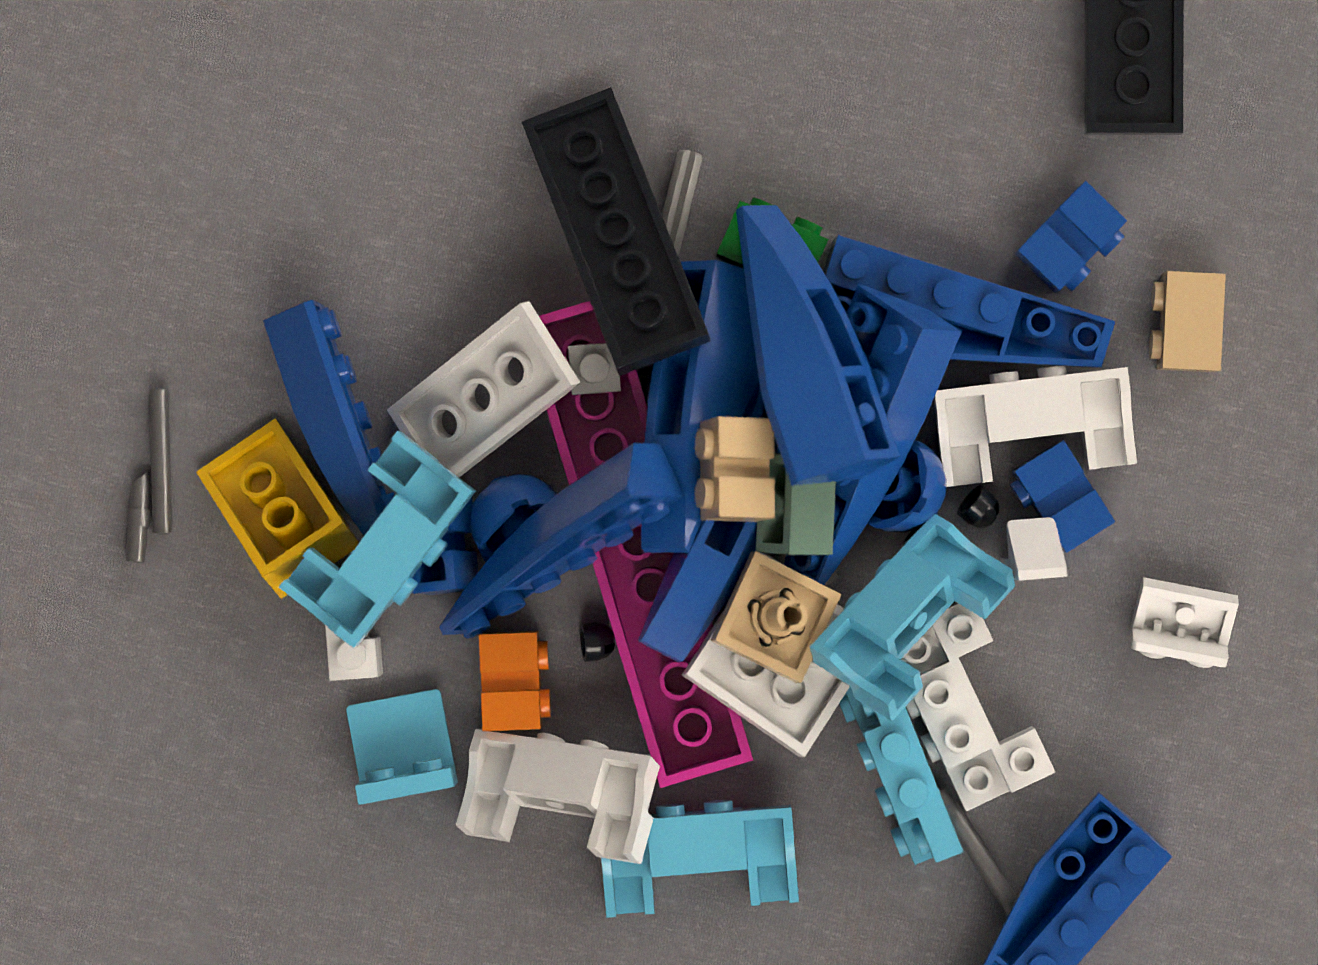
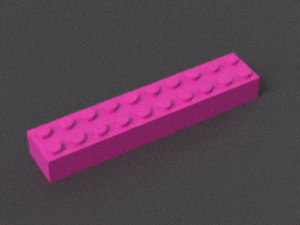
(681, 723)

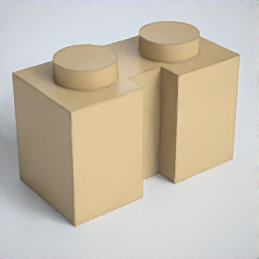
(1189, 321)
(735, 469)

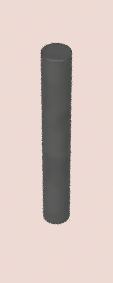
(160, 461)
(978, 853)

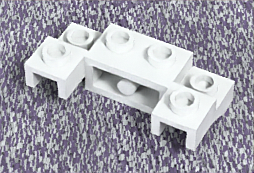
(1030, 408)
(956, 721)
(560, 778)

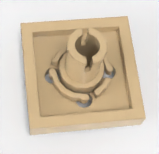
(804, 610)

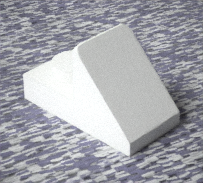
(1034, 549)

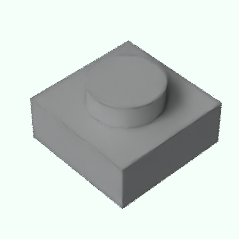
(594, 369)

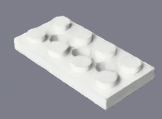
(511, 403)

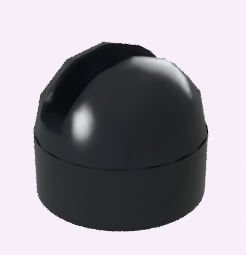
(979, 508)
(596, 641)

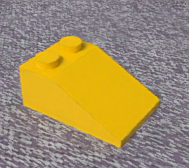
(275, 504)

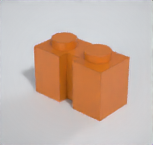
(513, 680)

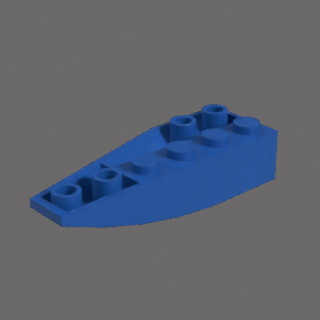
(992, 319)
(809, 359)
(907, 359)
(700, 386)
(326, 408)
(567, 534)
(700, 580)
(1079, 888)

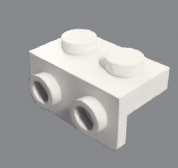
(1183, 623)

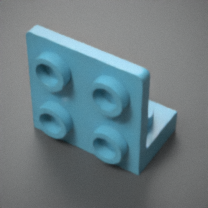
(401, 746)

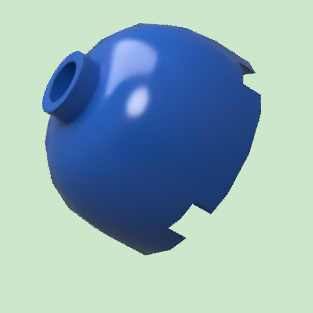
(914, 493)
(504, 507)

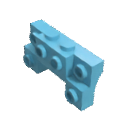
(391, 551)
(900, 606)
(907, 783)
(708, 842)

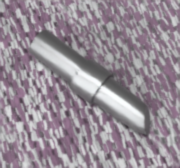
(138, 518)

